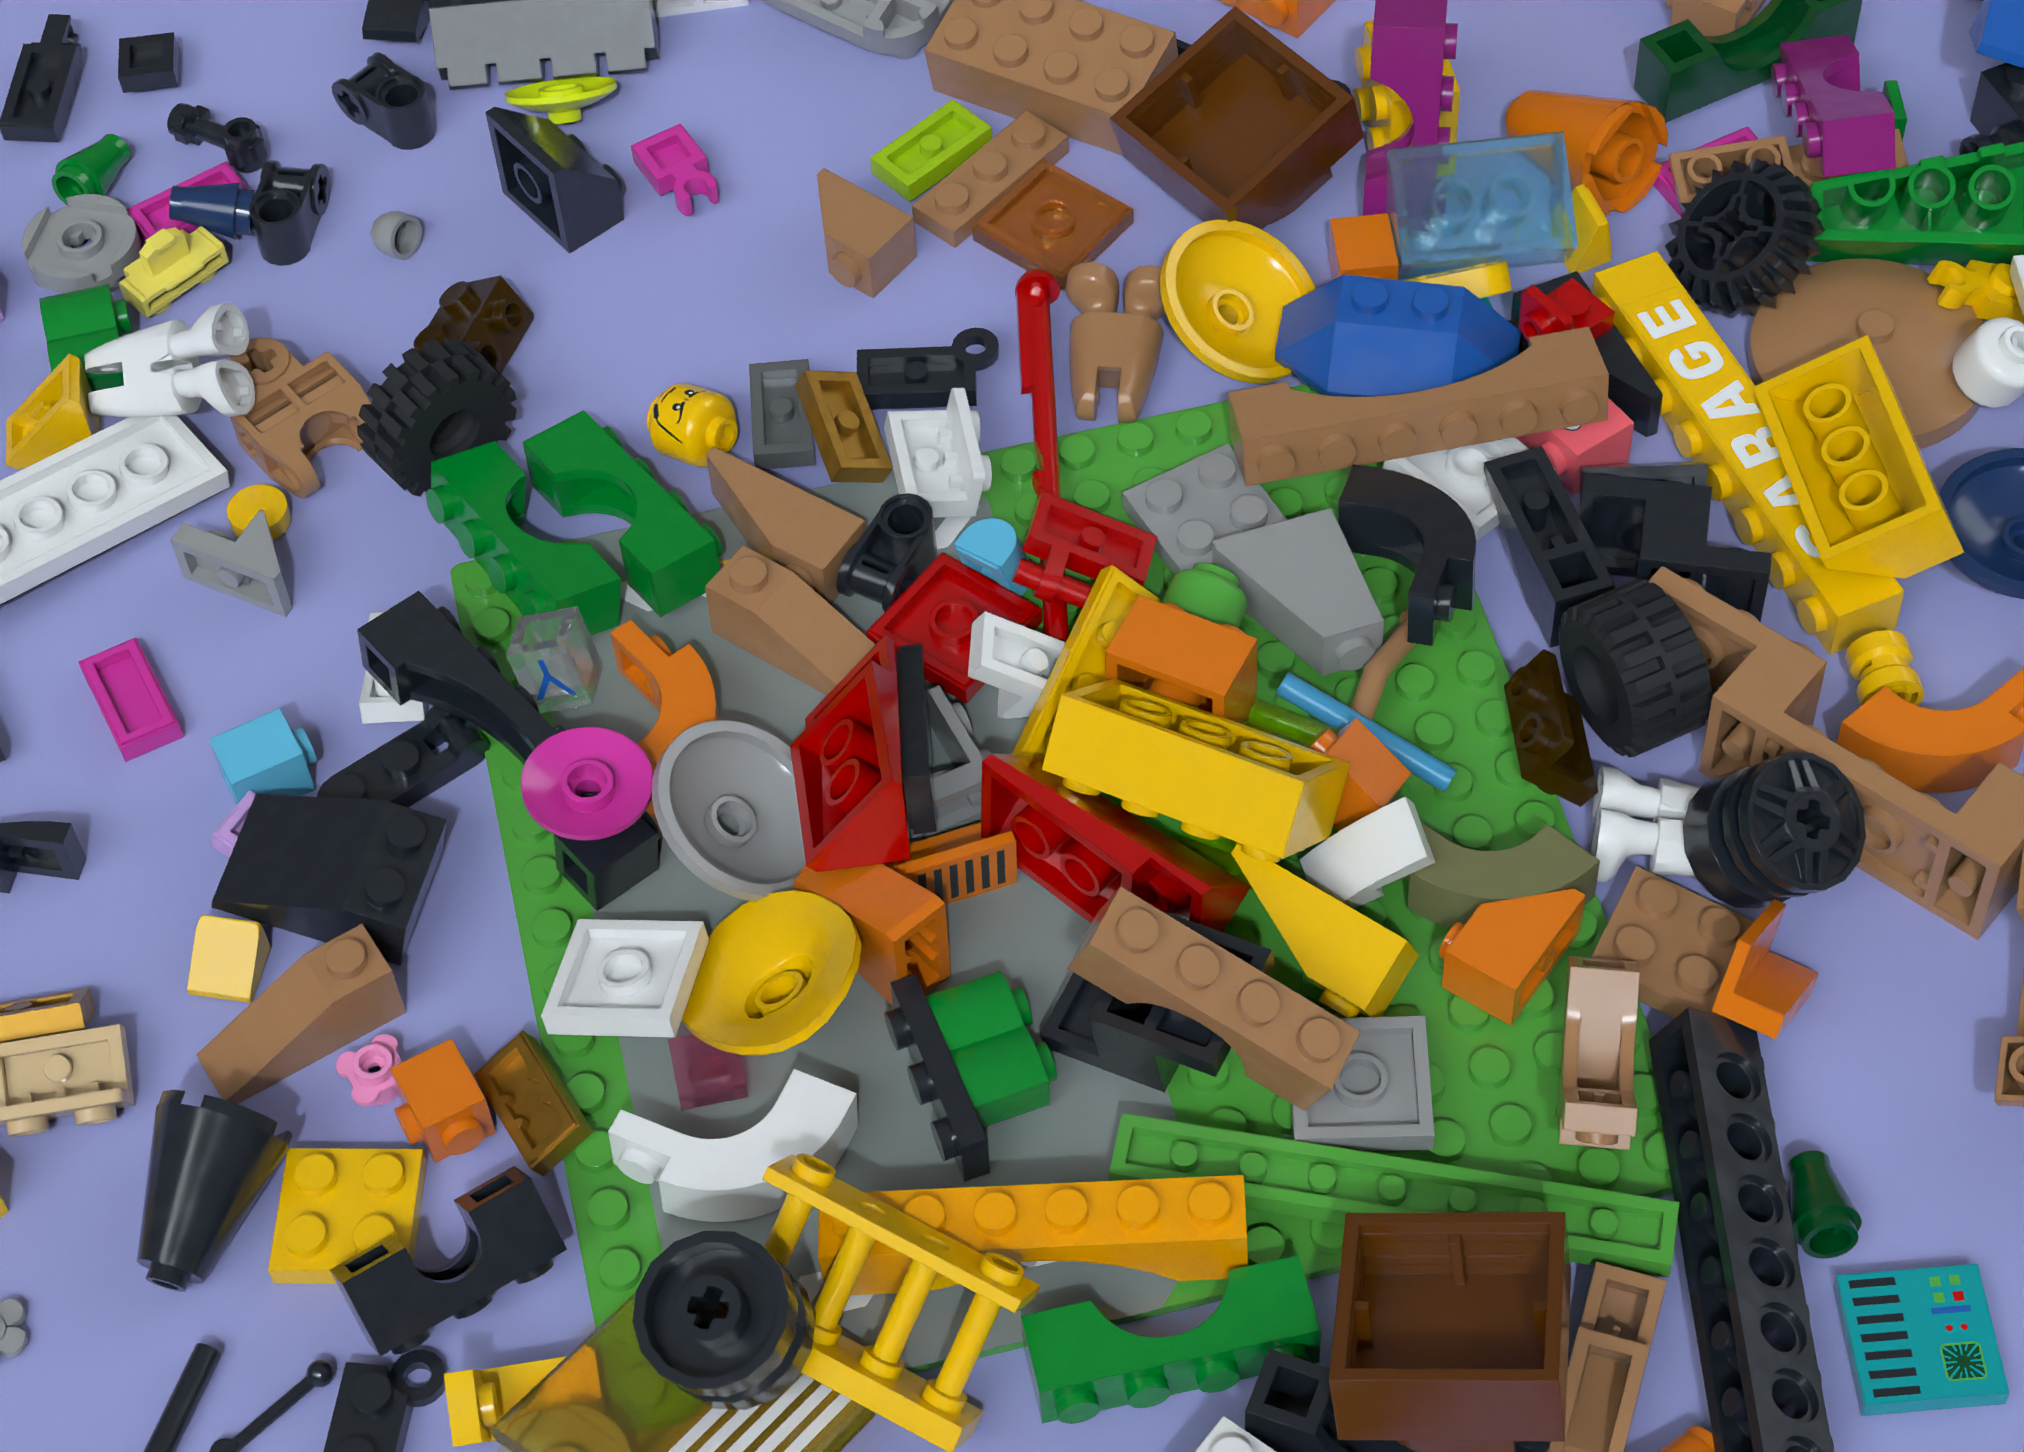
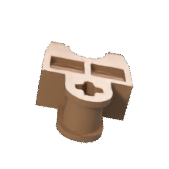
(296, 413)

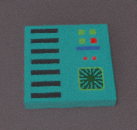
(1920, 1340)

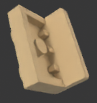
(63, 1077)

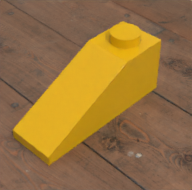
(1337, 947)

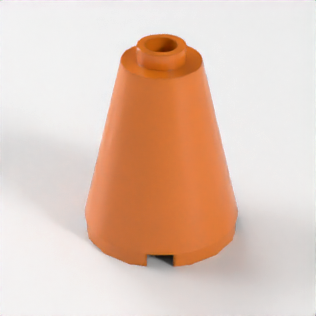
(1606, 141)

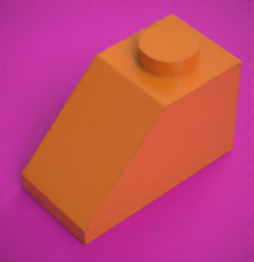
(1510, 950)

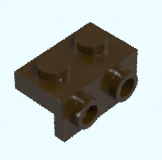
(483, 315)
(1549, 731)

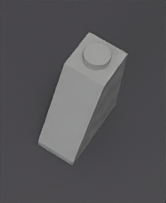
(1306, 590)

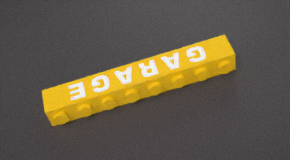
(1721, 423)

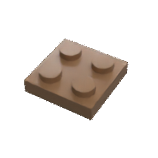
(1675, 938)

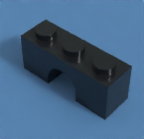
(505, 1241)

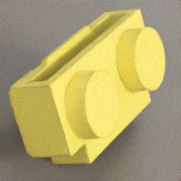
(169, 267)

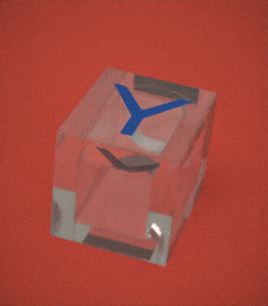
(555, 659)

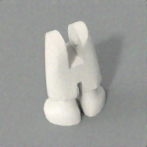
(165, 372)
(1621, 836)

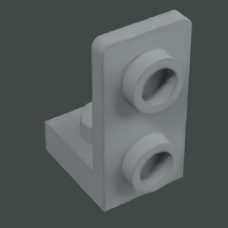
(959, 790)

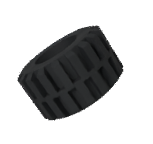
(1635, 667)

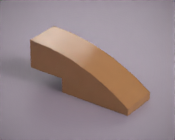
(1610, 1359)

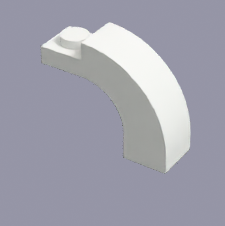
(724, 1175)

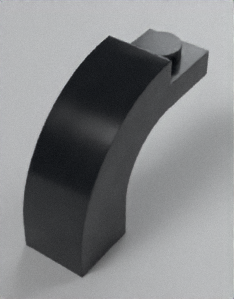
(1420, 529)

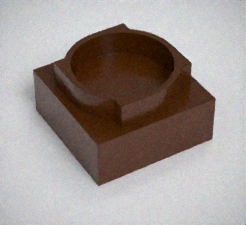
(1238, 125)
(1452, 1330)

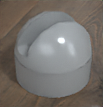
(397, 234)

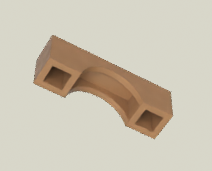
(1161, 962)

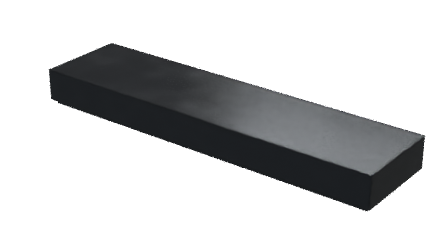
(916, 740)

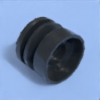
(1774, 830)

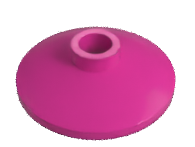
(581, 763)

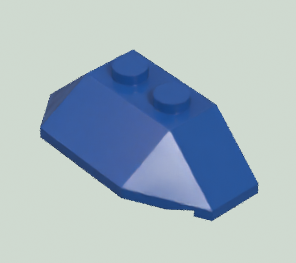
(1391, 337)

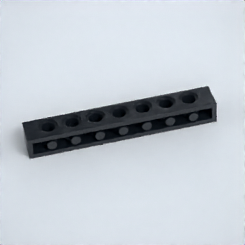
(1737, 1238)

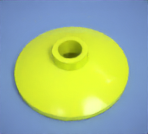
(561, 97)

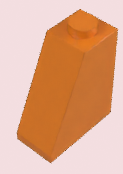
(896, 922)

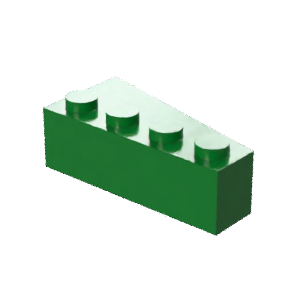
(1927, 210)

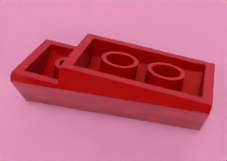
(853, 770)
(1091, 847)

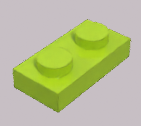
(930, 150)

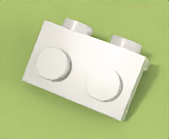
(940, 456)

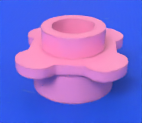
(368, 1087)

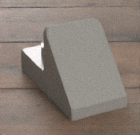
(241, 568)

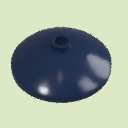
(1988, 517)

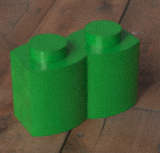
(81, 322)
(992, 1047)

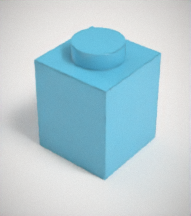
(265, 757)

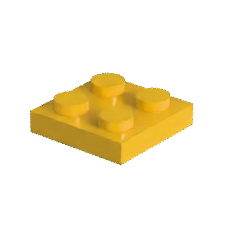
(341, 1205)

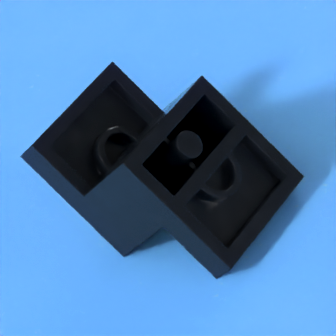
(1666, 524)
(1142, 1038)

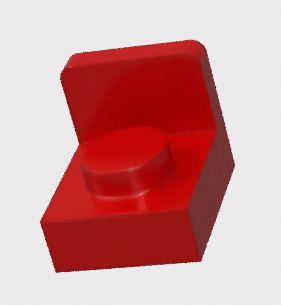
(1563, 309)

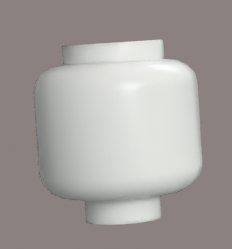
(1992, 363)

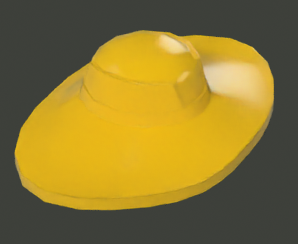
(773, 973)

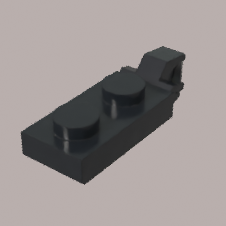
(43, 84)

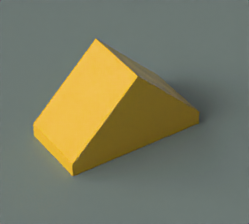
(51, 417)

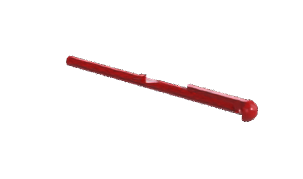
(1034, 294)

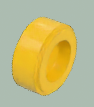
(250, 500)

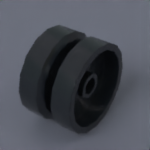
(723, 1320)

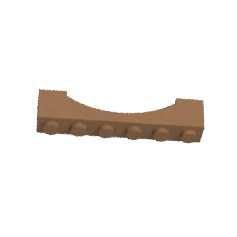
(1301, 433)

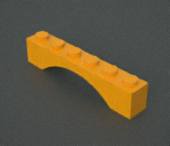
(1150, 1225)

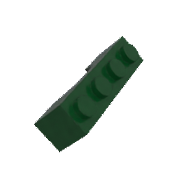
(1687, 71)

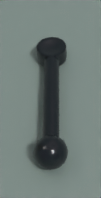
(318, 1374)

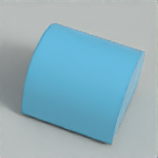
(992, 550)

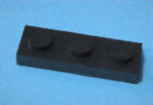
(937, 1079)

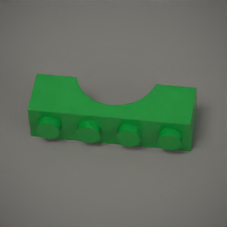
(587, 471)
(482, 505)
(1091, 1365)

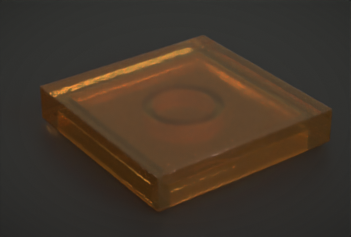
(1052, 222)

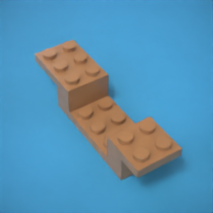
(1766, 706)

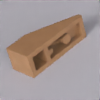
(785, 521)
(783, 621)
(304, 1016)

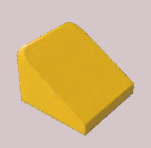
(1592, 233)
(227, 958)

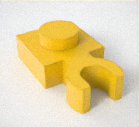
(1979, 285)

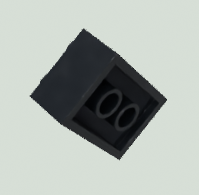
(333, 866)

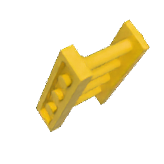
(876, 1372)

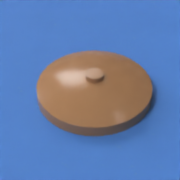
(1900, 317)

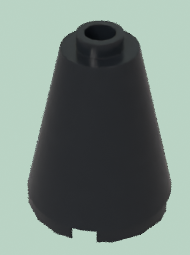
(202, 1184)

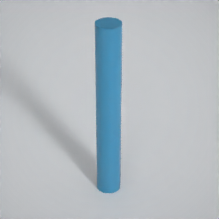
(1339, 715)

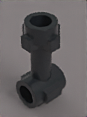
(238, 137)

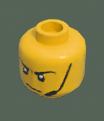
(689, 422)

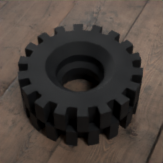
(434, 409)

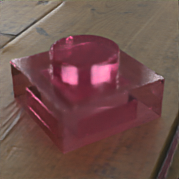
(705, 1073)

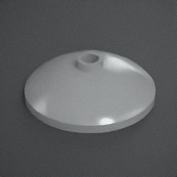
(731, 808)

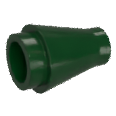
(1820, 1208)

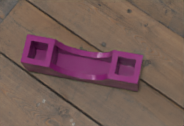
(1408, 57)
(1838, 122)

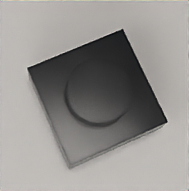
(148, 62)

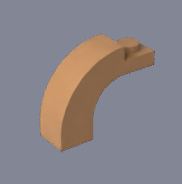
(1598, 1053)

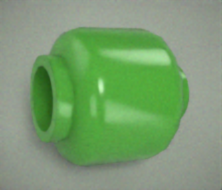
(1208, 593)

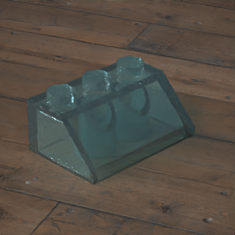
(1481, 203)

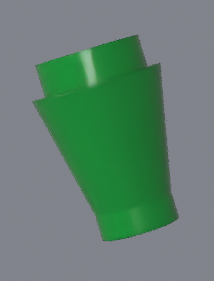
(91, 168)

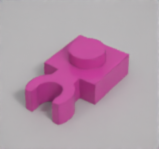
(675, 163)

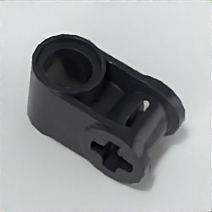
(387, 103)
(288, 210)
(890, 551)

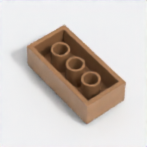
(1048, 58)

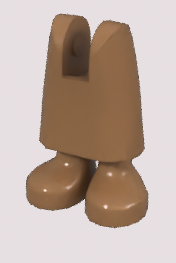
(1112, 346)

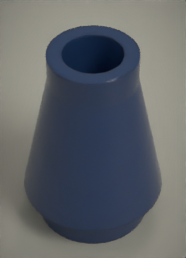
(214, 207)

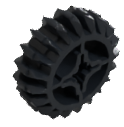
(1736, 228)

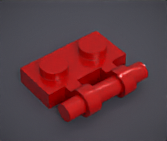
(1081, 542)

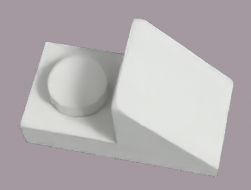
(1013, 661)

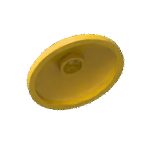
(1228, 294)

